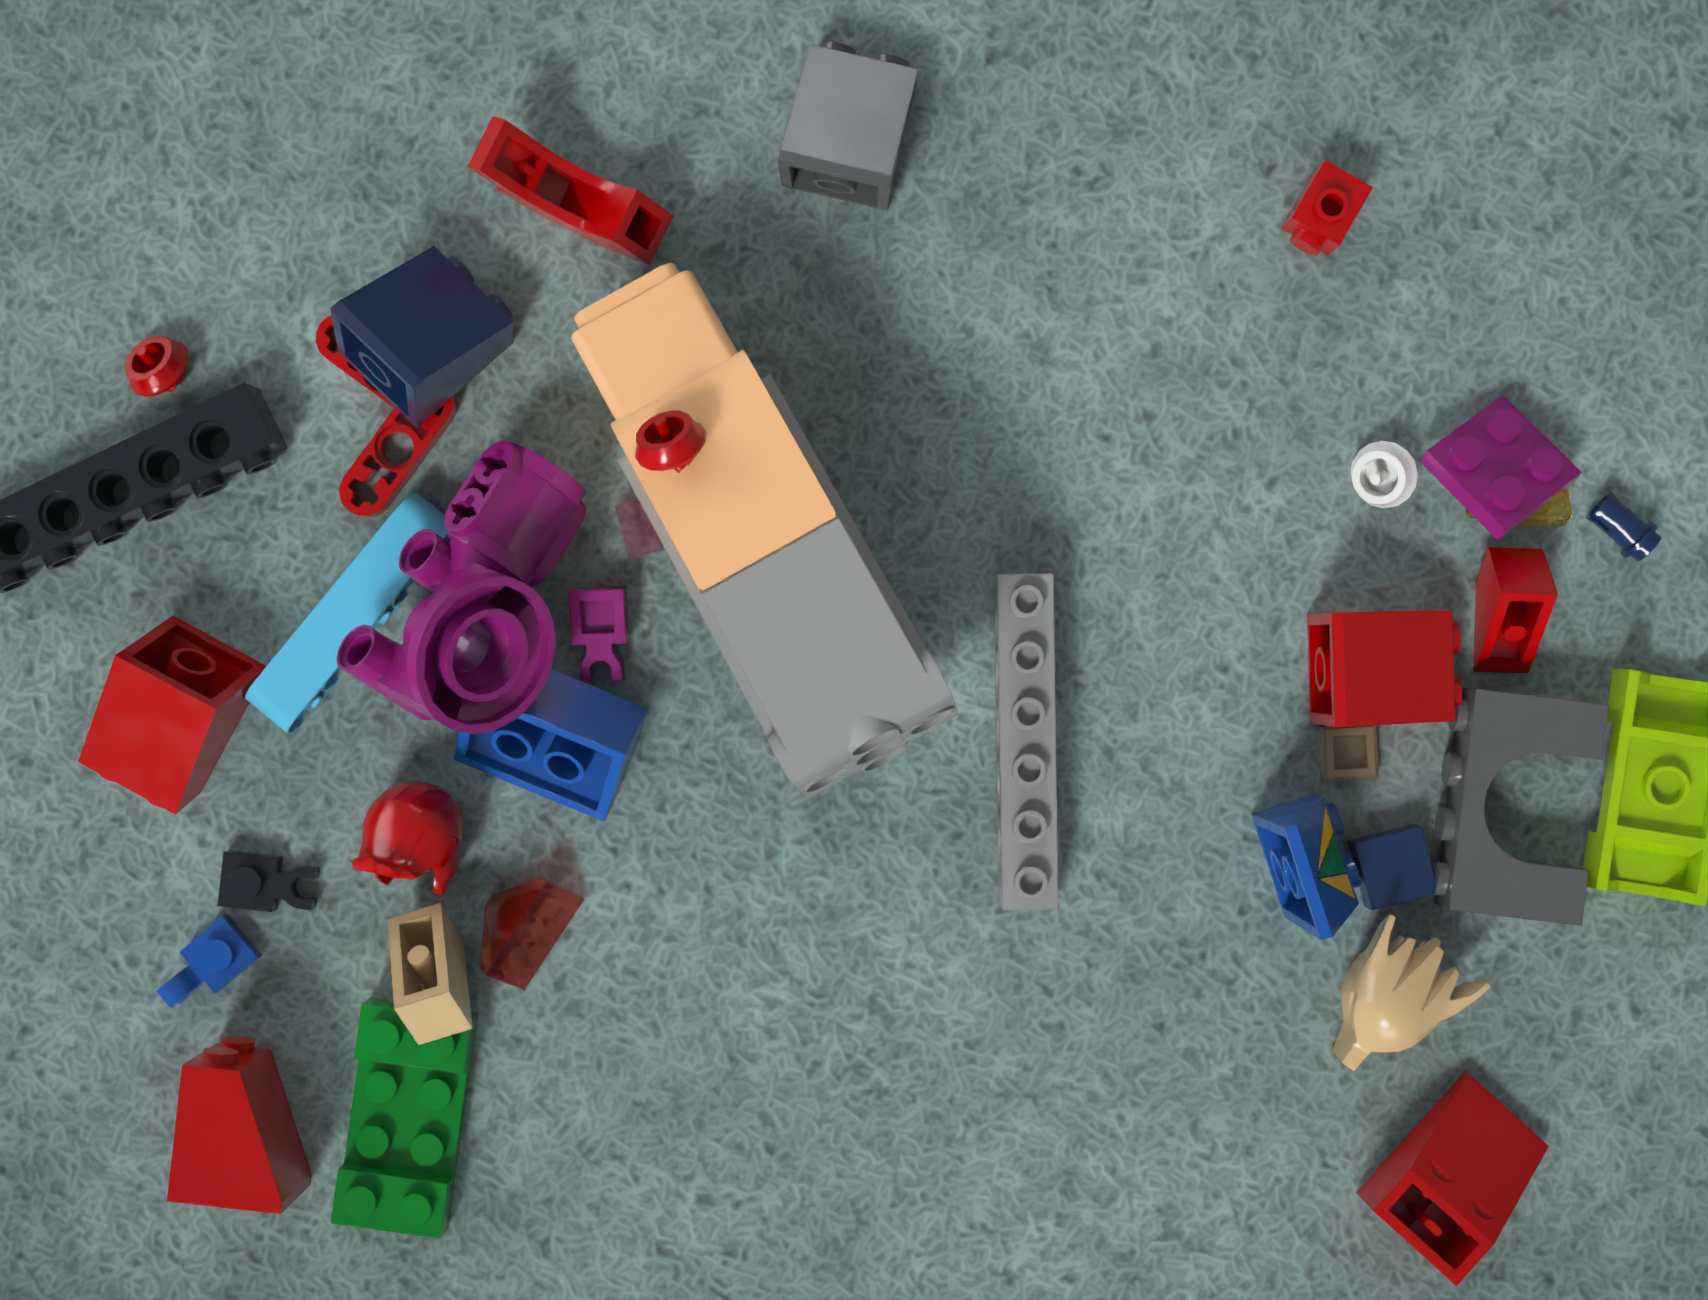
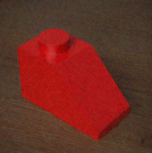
(1511, 608)

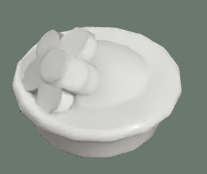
(1384, 474)

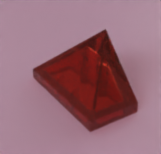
(523, 929)

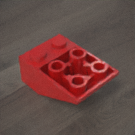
(1456, 1178)

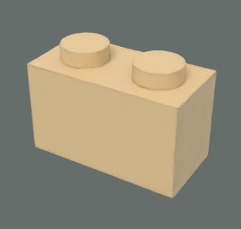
(429, 974)

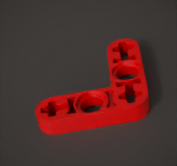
(423, 439)

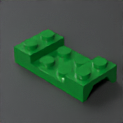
(403, 1126)

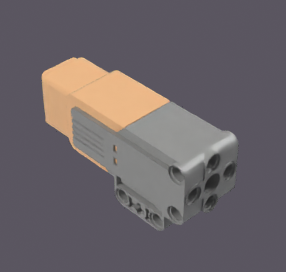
(762, 539)

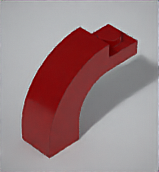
(569, 195)

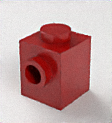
(1325, 209)

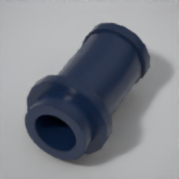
(1624, 527)

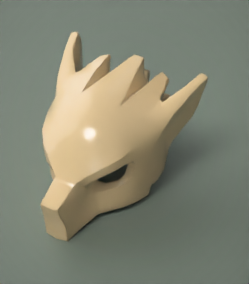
(1397, 996)

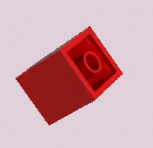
(1382, 667)
(168, 713)
(236, 1133)

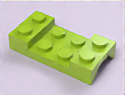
(1654, 791)

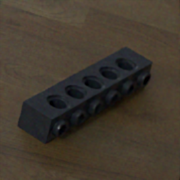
(139, 460)

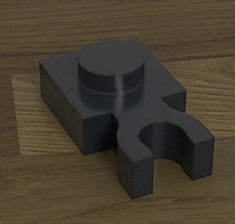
(258, 882)

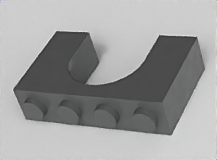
(1472, 868)

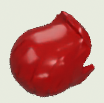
(412, 831)

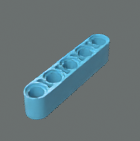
(361, 596)

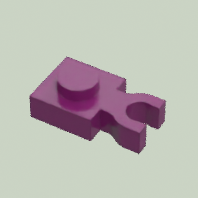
(600, 623)

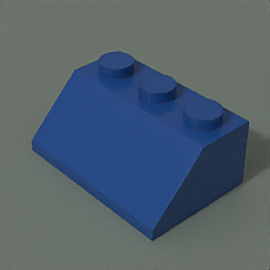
(564, 746)

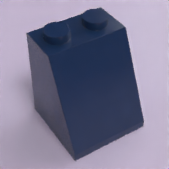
(421, 332)

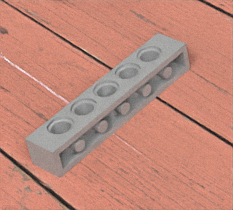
(1025, 741)

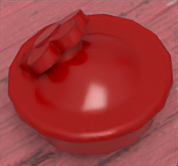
(156, 366)
(669, 441)

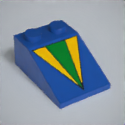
(1308, 864)

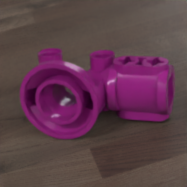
(485, 636)

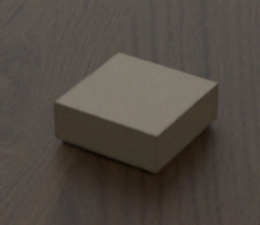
(1348, 753)

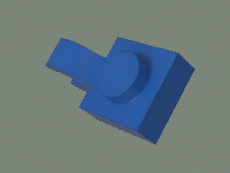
(214, 959)

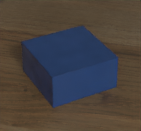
(1393, 866)

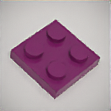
(1500, 467)

